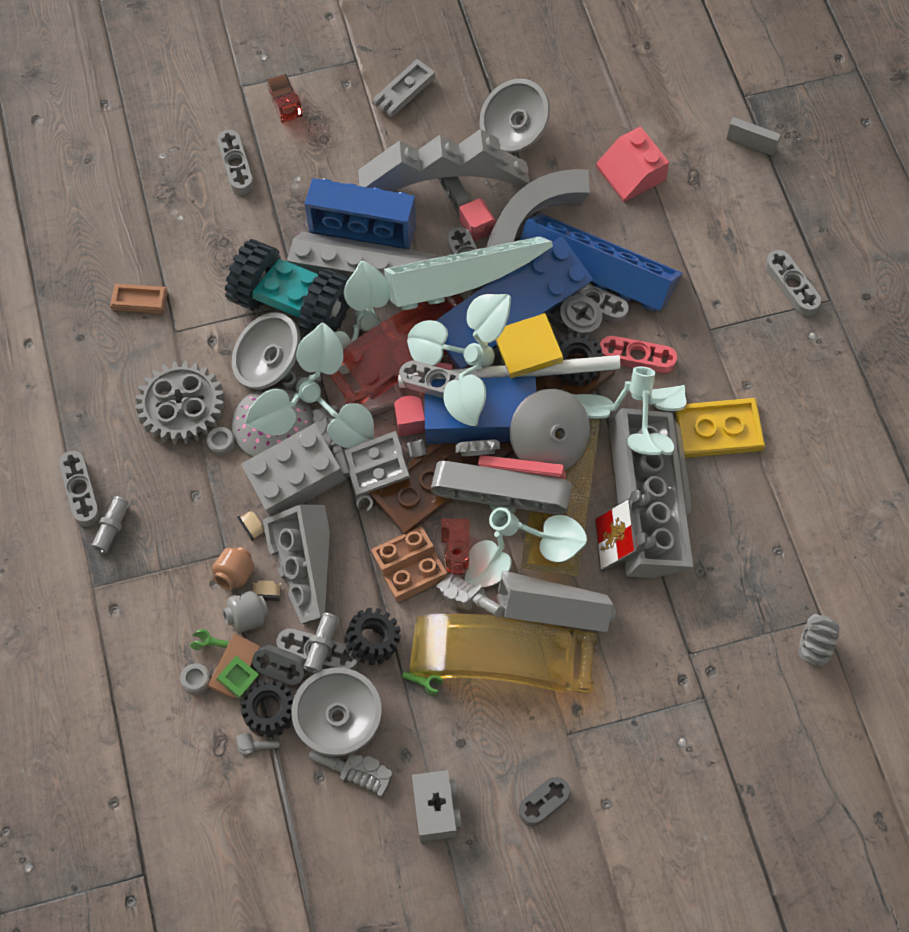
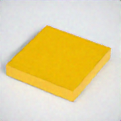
(528, 346)

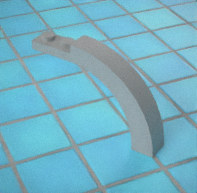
(544, 192)

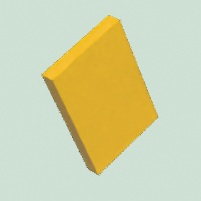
(720, 427)

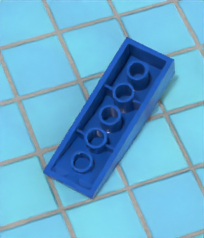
(533, 291)

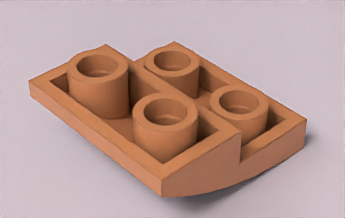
(409, 564)

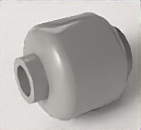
(245, 611)

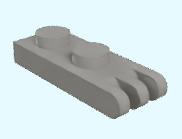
(404, 88)

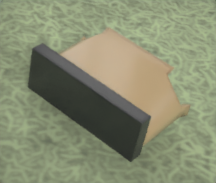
(251, 525)
(267, 589)

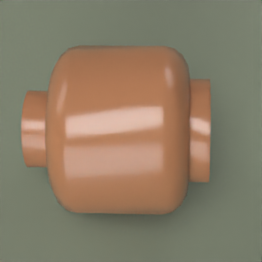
(233, 568)

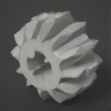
(818, 639)

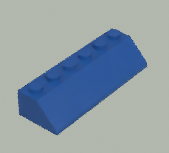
(611, 264)

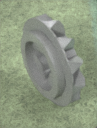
(576, 305)
(477, 447)

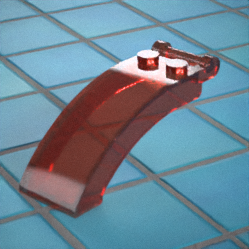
(383, 350)

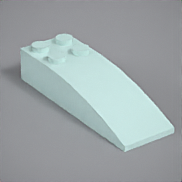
(459, 272)

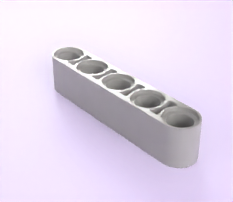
(501, 487)

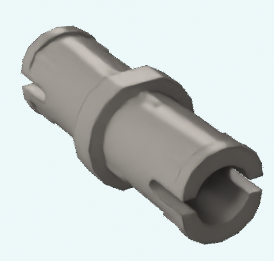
(110, 525)
(321, 643)

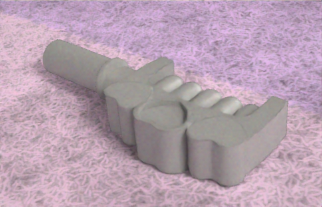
(322, 418)
(465, 595)
(361, 771)

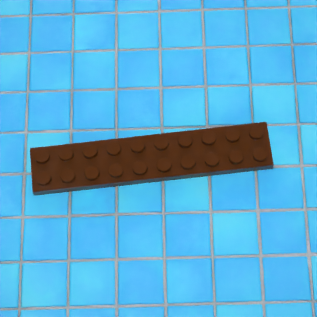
(411, 500)

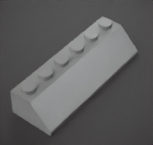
(343, 255)
(662, 479)

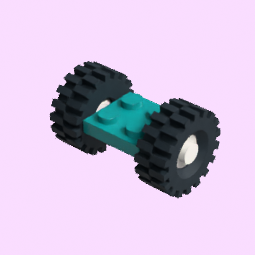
(263, 277)

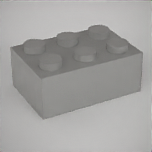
(293, 471)

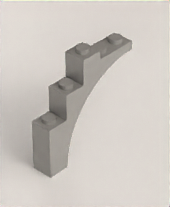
(442, 158)

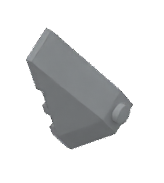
(302, 548)

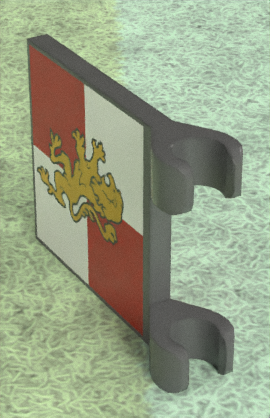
(619, 534)

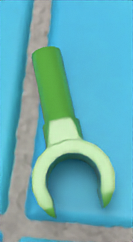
(206, 639)
(424, 681)

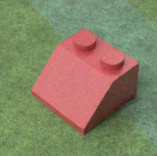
(633, 164)

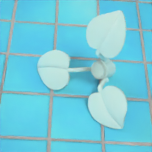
(362, 292)
(426, 342)
(316, 353)
(641, 388)
(559, 543)

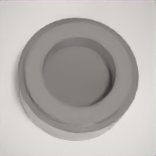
(220, 441)
(195, 678)

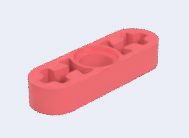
(628, 361)

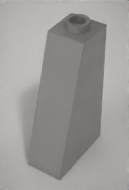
(553, 603)

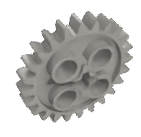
(182, 423)

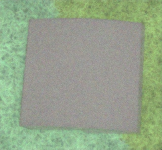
(377, 463)

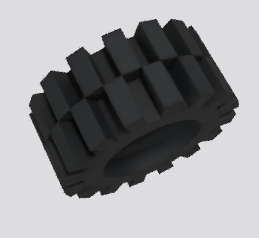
(582, 346)
(378, 623)
(259, 693)

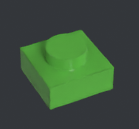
(237, 677)

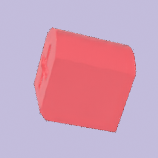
(477, 219)
(409, 416)

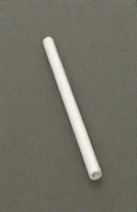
(565, 367)

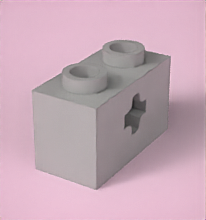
(427, 789)

